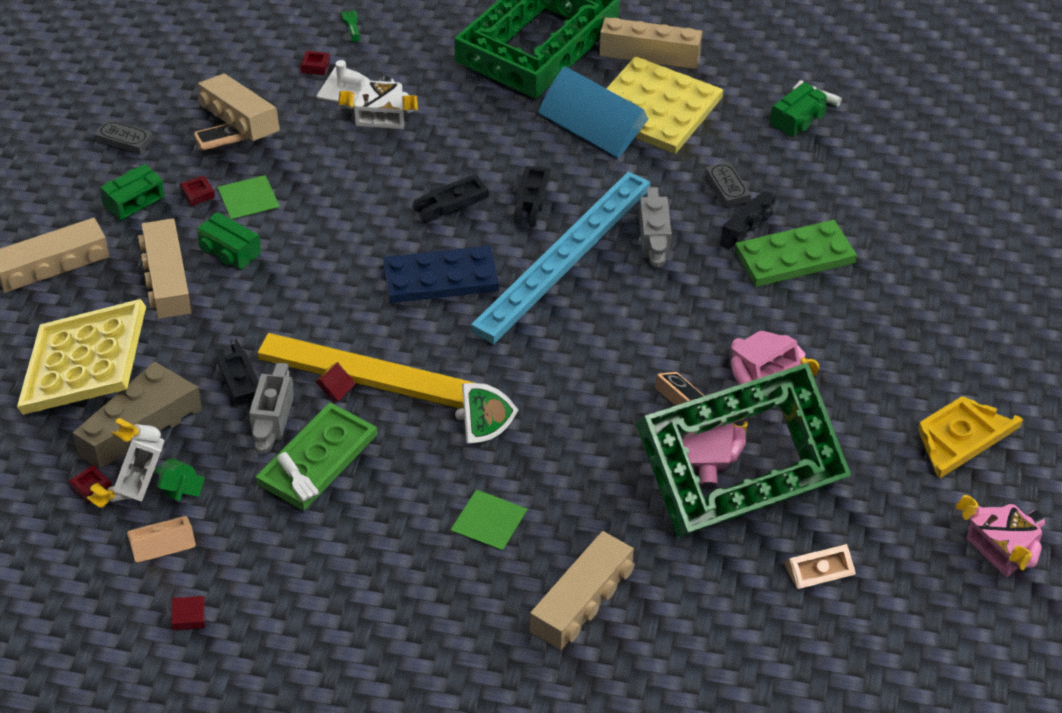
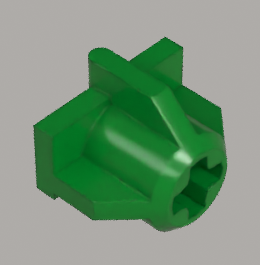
(178, 479)

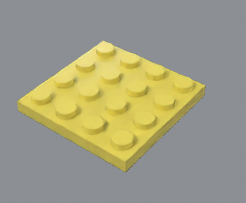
(670, 100)
(82, 357)

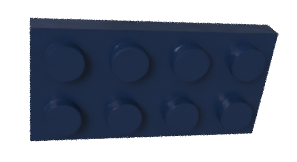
(440, 274)

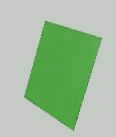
(248, 197)
(489, 519)

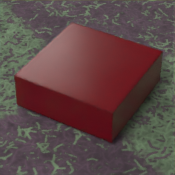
(315, 63)
(197, 190)
(335, 382)
(83, 481)
(188, 612)

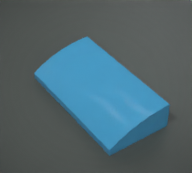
(592, 112)

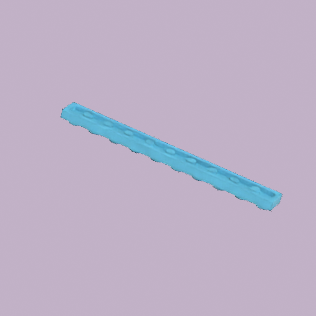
(559, 258)

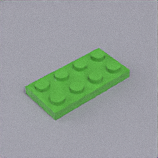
(795, 253)
(319, 453)

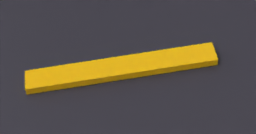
(364, 370)

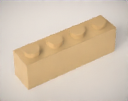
(650, 42)
(238, 106)
(51, 254)
(166, 268)
(582, 590)

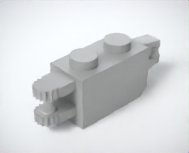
(655, 227)
(271, 408)

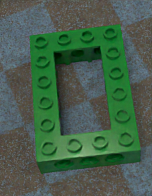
(484, 48)
(808, 424)

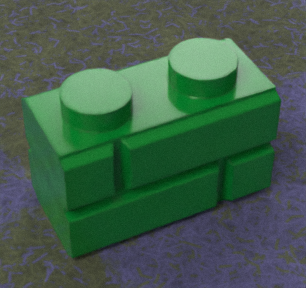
(798, 109)
(132, 192)
(228, 241)

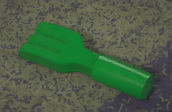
(351, 19)

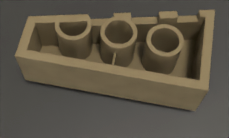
(151, 399)

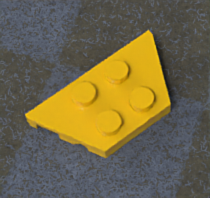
(963, 432)

